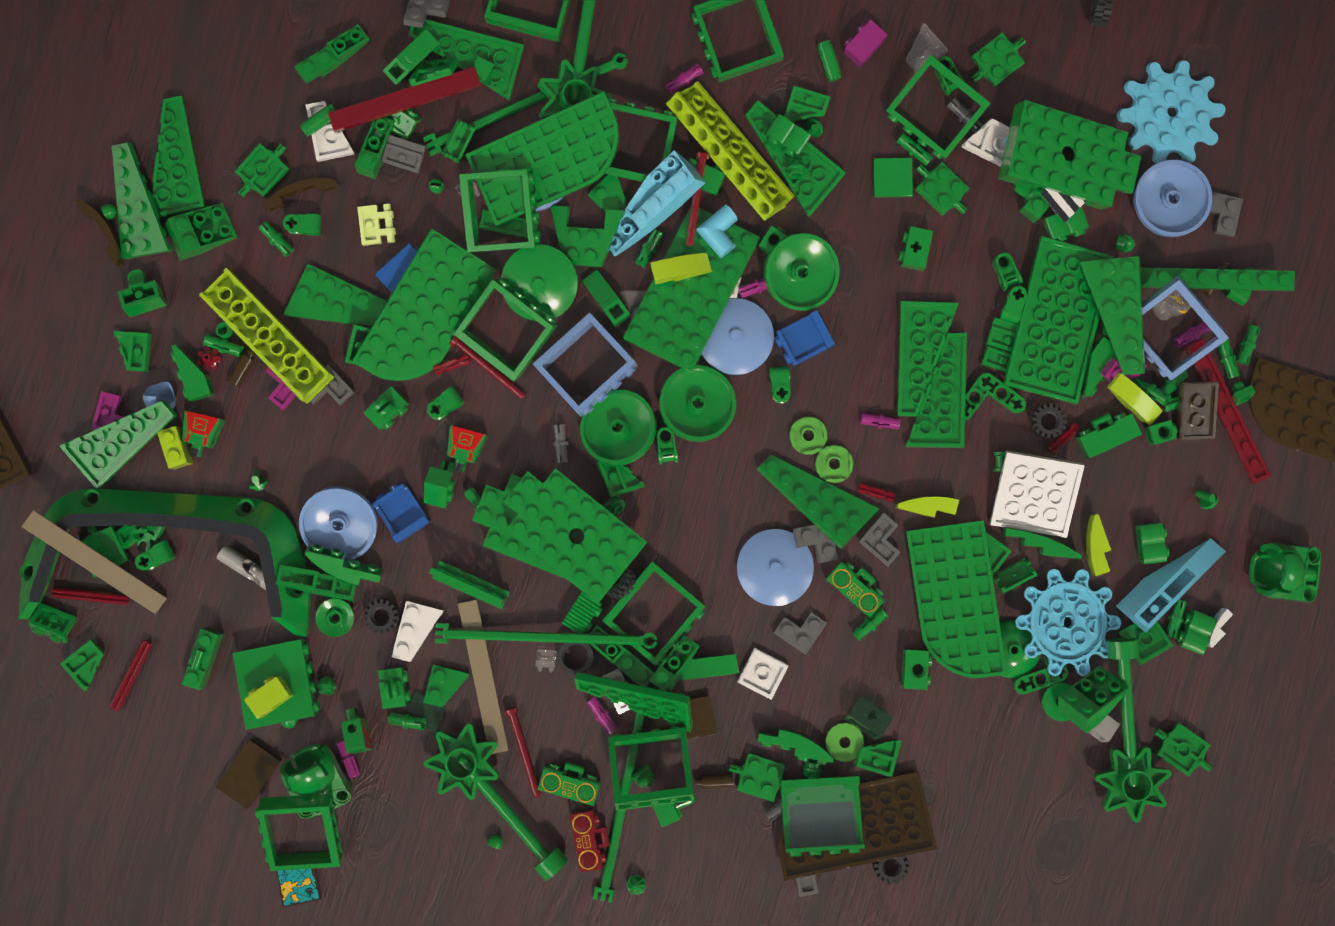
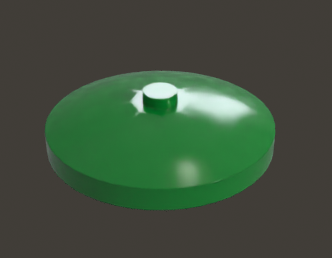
(801, 271)
(543, 277)
(697, 404)
(619, 428)

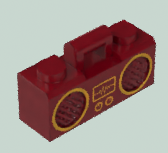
(584, 830)

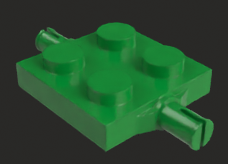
(997, 60)
(262, 170)
(942, 189)
(107, 544)
(1183, 749)
(759, 776)

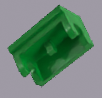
(458, 141)
(1013, 575)

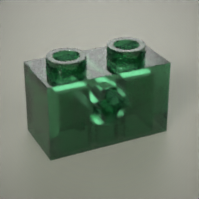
(858, 716)

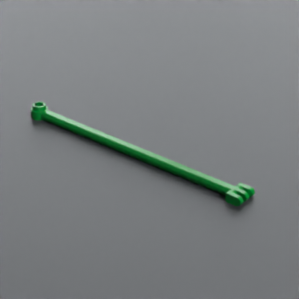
(515, 107)
(448, 633)
(605, 888)

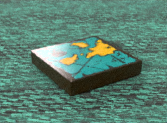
(298, 886)

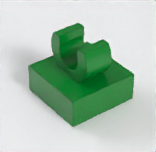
(1241, 393)

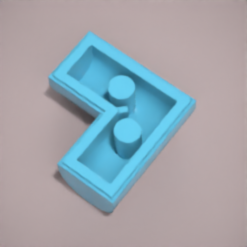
(713, 231)

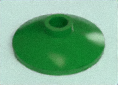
(325, 620)

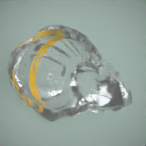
(1171, 306)

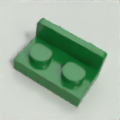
(405, 122)
(52, 623)

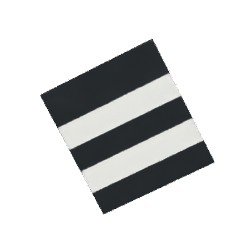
(1062, 204)

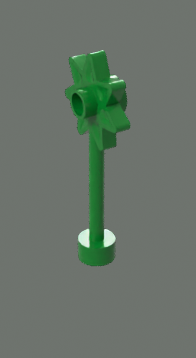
(572, 82)
(466, 765)
(1132, 778)

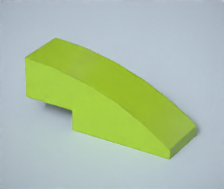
(680, 267)
(1134, 399)
(929, 505)
(1096, 546)

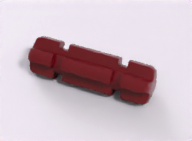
(451, 364)
(1063, 438)
(876, 492)

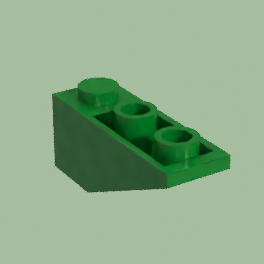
(411, 56)
(372, 151)
(606, 298)
(1099, 357)
(195, 380)
(674, 665)

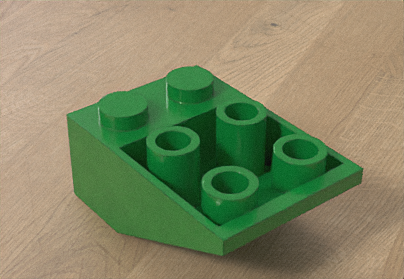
(200, 231)
(1091, 699)

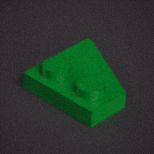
(432, 70)
(806, 104)
(609, 194)
(134, 349)
(618, 479)
(84, 663)
(442, 685)
(879, 757)

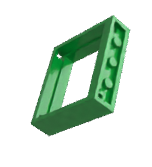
(707, 7)
(525, 26)
(646, 112)
(910, 128)
(470, 216)
(488, 353)
(684, 628)
(657, 797)
(300, 804)

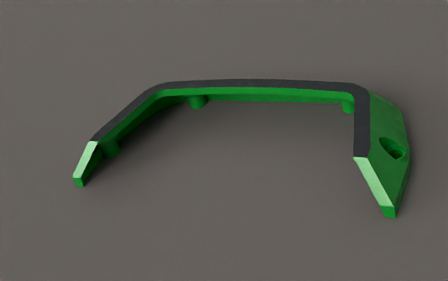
(265, 524)

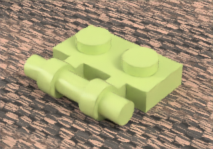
(370, 224)

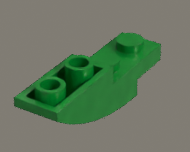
(333, 55)
(335, 563)
(624, 660)
(803, 746)

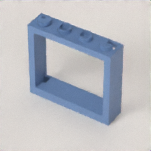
(1201, 310)
(569, 339)

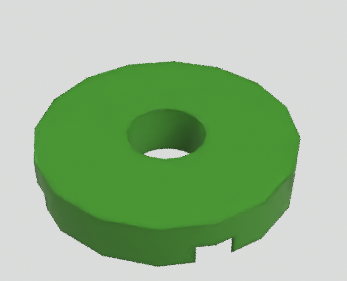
(799, 443)
(845, 464)
(836, 733)

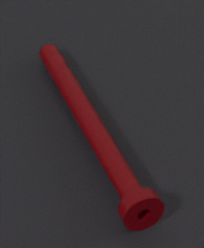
(702, 157)
(486, 366)
(523, 750)

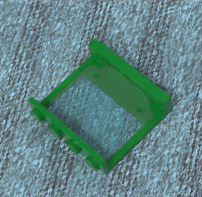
(822, 815)

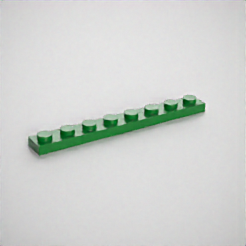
(1220, 279)

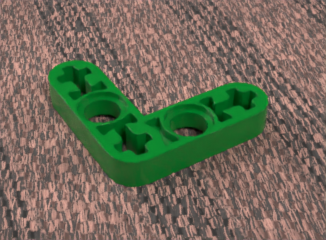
(983, 391)
(1049, 679)

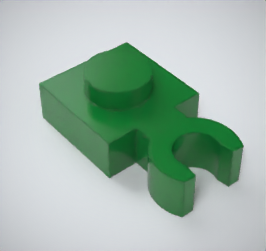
(153, 533)
(129, 535)

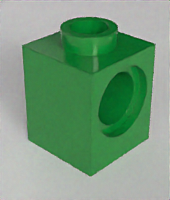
(765, 245)
(1153, 436)

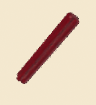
(88, 595)
(130, 675)

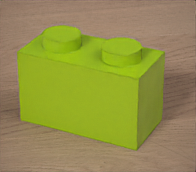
(174, 449)
(268, 697)

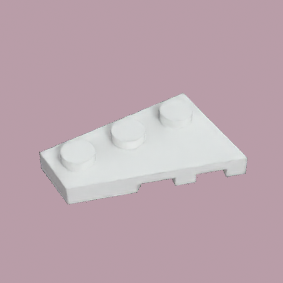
(326, 142)
(414, 628)

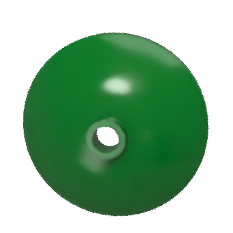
(1017, 663)

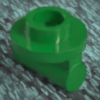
(814, 128)
(257, 483)
(1207, 500)
(615, 505)
(644, 777)

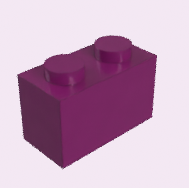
(864, 43)

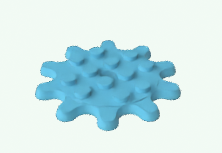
(1152, 121)
(1087, 618)

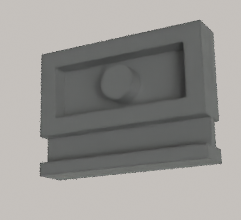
(404, 154)

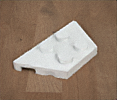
(988, 141)

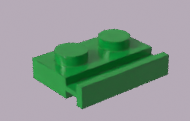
(1001, 335)

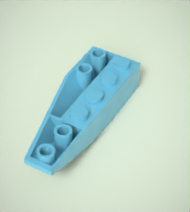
(656, 200)
(1168, 584)

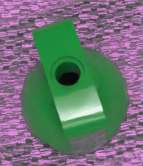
(1286, 571)
(315, 773)

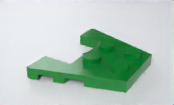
(585, 245)

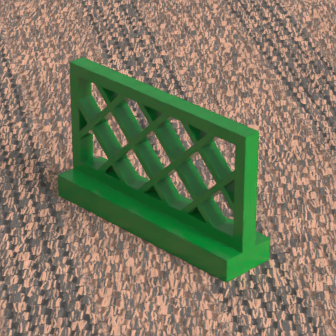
(470, 584)

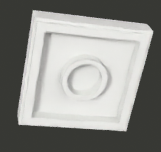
(762, 673)

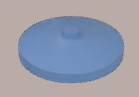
(1172, 198)
(740, 339)
(339, 520)
(774, 568)

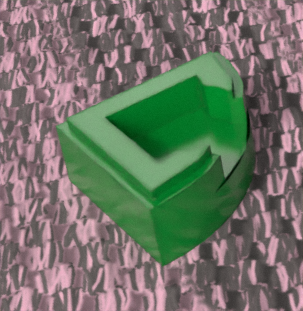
(484, 68)

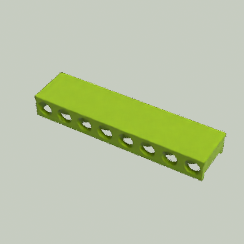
(730, 150)
(267, 336)

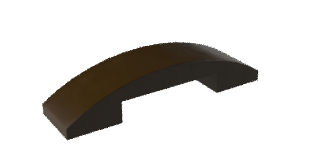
(277, 200)
(112, 250)

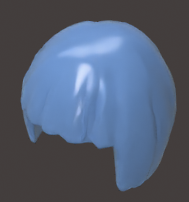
(158, 393)

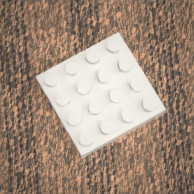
(1036, 494)

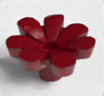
(212, 359)

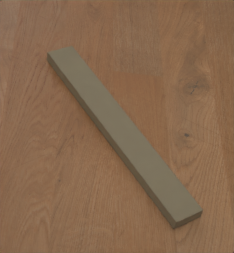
(93, 561)
(483, 677)

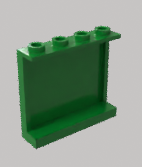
(285, 660)

